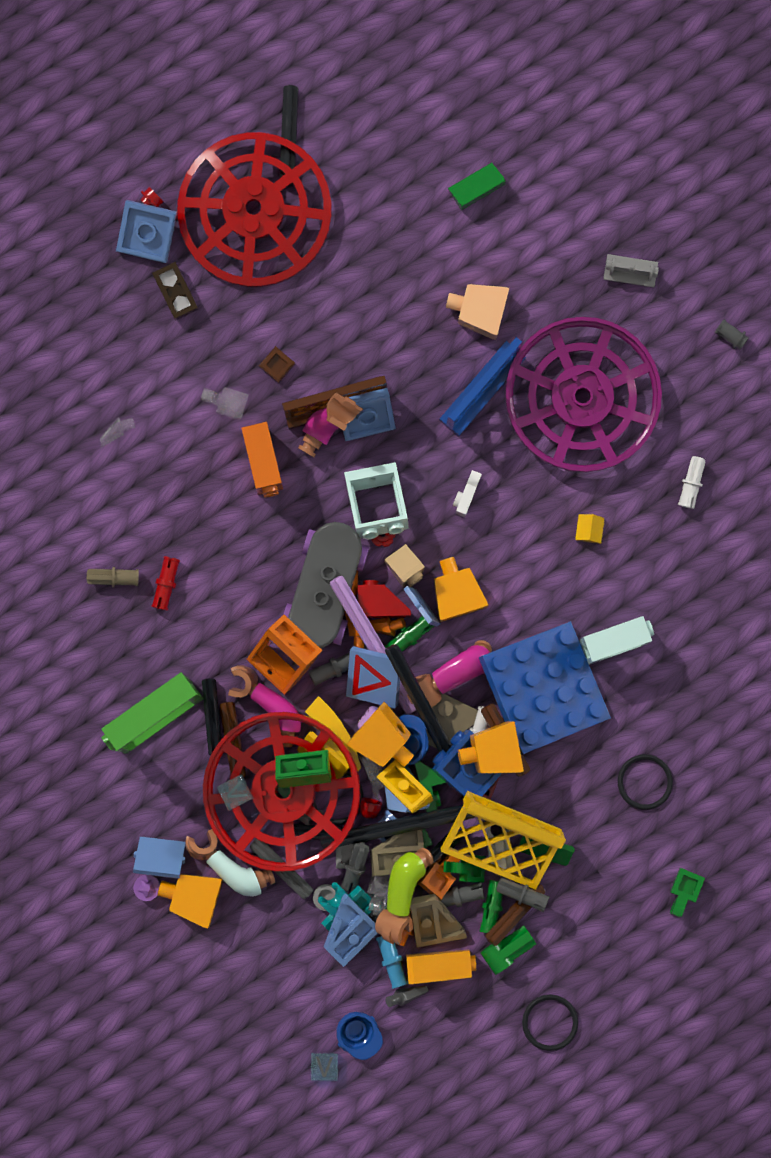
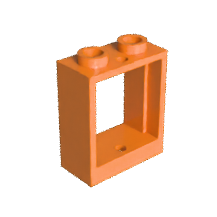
(262, 459)
(293, 644)

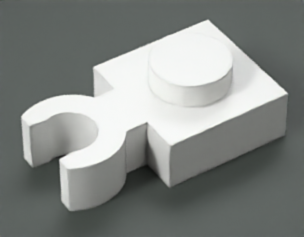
(464, 499)

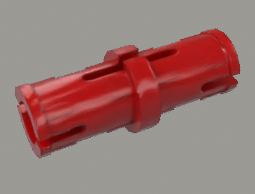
(165, 583)

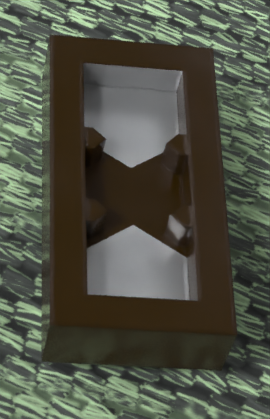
(175, 291)

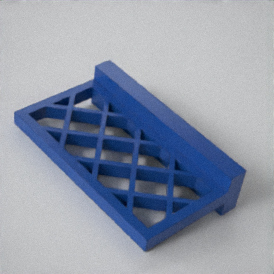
(481, 389)

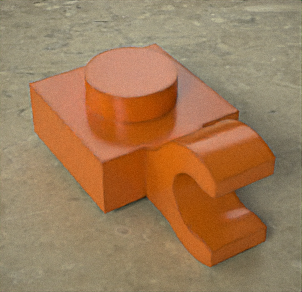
(437, 881)

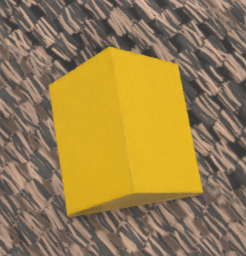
(589, 528)

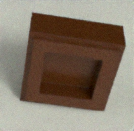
(277, 364)

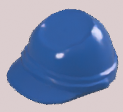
(418, 741)
(359, 1035)

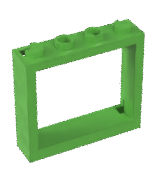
(151, 714)

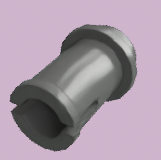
(731, 335)

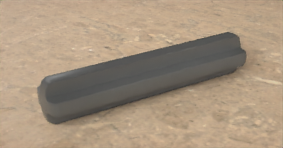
(299, 885)

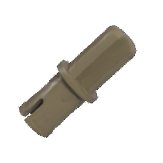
(112, 577)

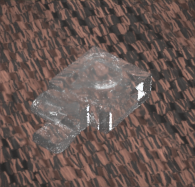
(230, 402)
(372, 770)
(378, 890)

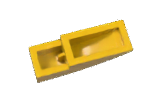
(323, 713)

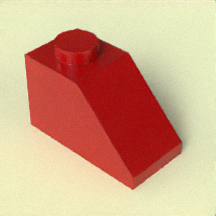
(380, 602)

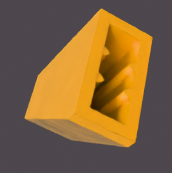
(440, 966)

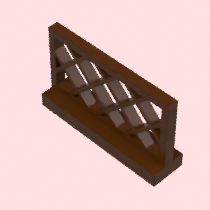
(301, 409)

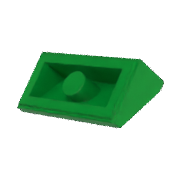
(477, 186)
(303, 769)
(561, 856)

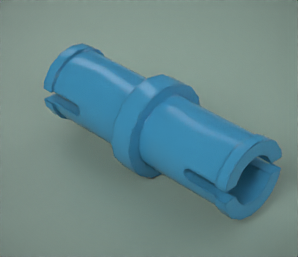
(392, 962)

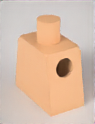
(480, 308)

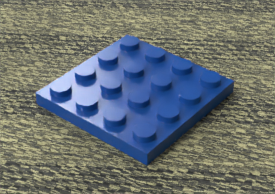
(545, 687)

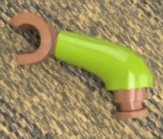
(401, 885)

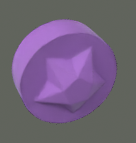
(146, 887)

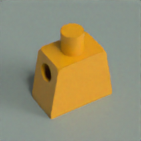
(457, 591)
(382, 738)
(494, 750)
(192, 897)

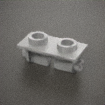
(631, 270)

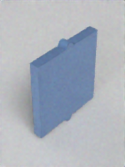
(422, 606)
(159, 857)

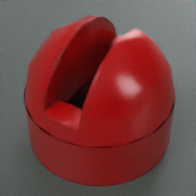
(370, 807)

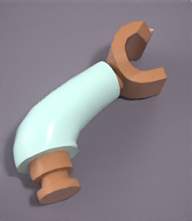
(238, 878)

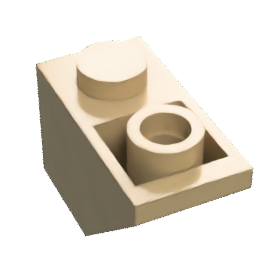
(405, 566)

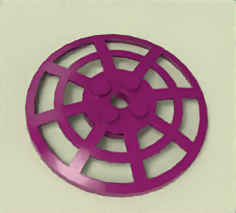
(583, 378)

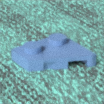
(349, 931)

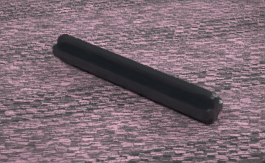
(289, 125)

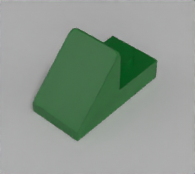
(429, 778)

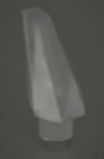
(116, 430)

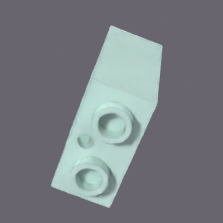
(371, 478)
(617, 640)

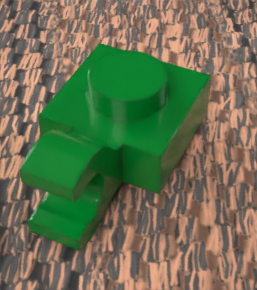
(467, 871)
(686, 887)

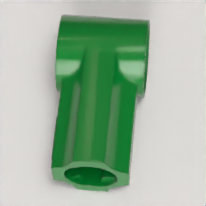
(510, 948)

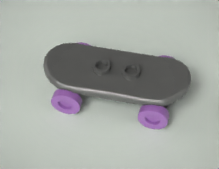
(329, 553)

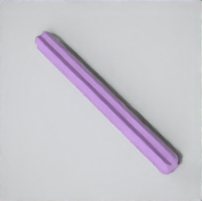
(365, 629)

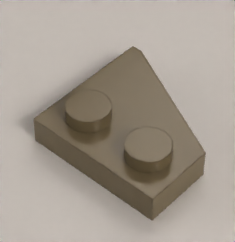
(452, 716)
(392, 849)
(434, 922)

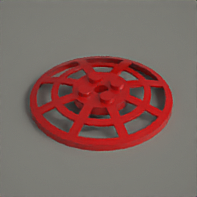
(260, 224)
(270, 803)

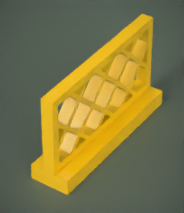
(508, 819)

